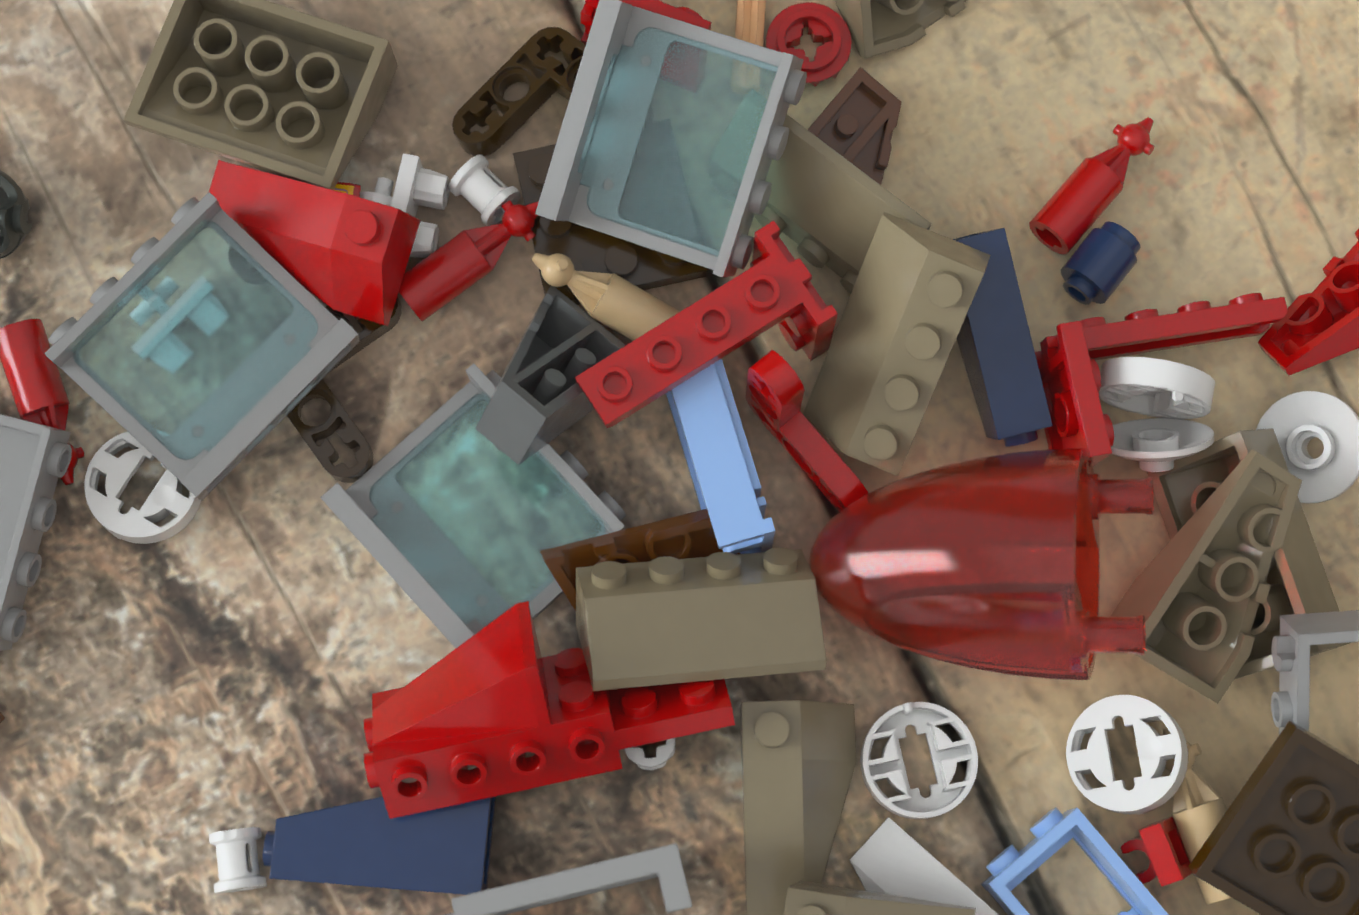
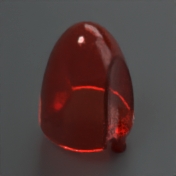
(985, 563)

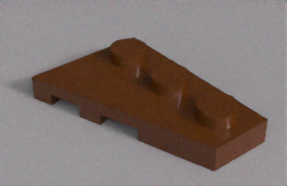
(676, 537)

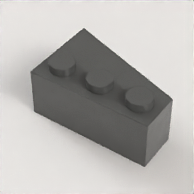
(539, 387)

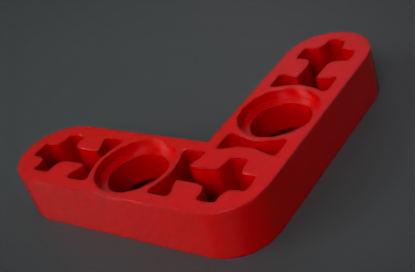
(776, 399)

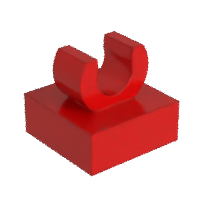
(1165, 852)

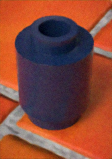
(1100, 263)

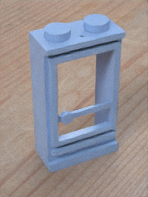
(721, 461)
(1050, 835)

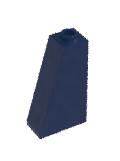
(1000, 349)
(363, 847)

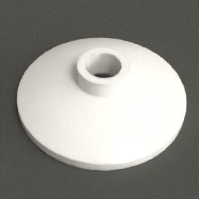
(1320, 415)
(1160, 441)

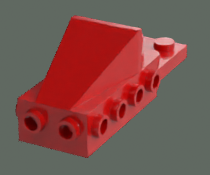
(504, 699)

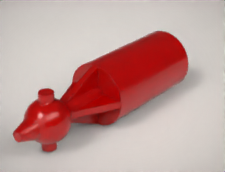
(1090, 190)
(464, 260)
(36, 380)

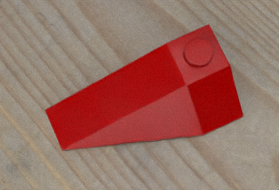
(328, 240)
(1319, 322)

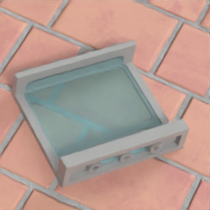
(671, 136)
(201, 345)
(467, 521)

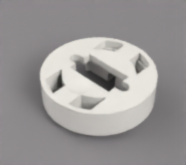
(1156, 387)
(164, 500)
(1153, 752)
(943, 753)

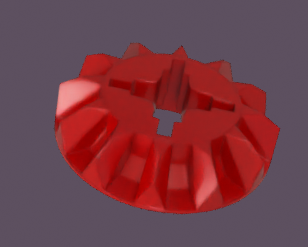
(824, 27)

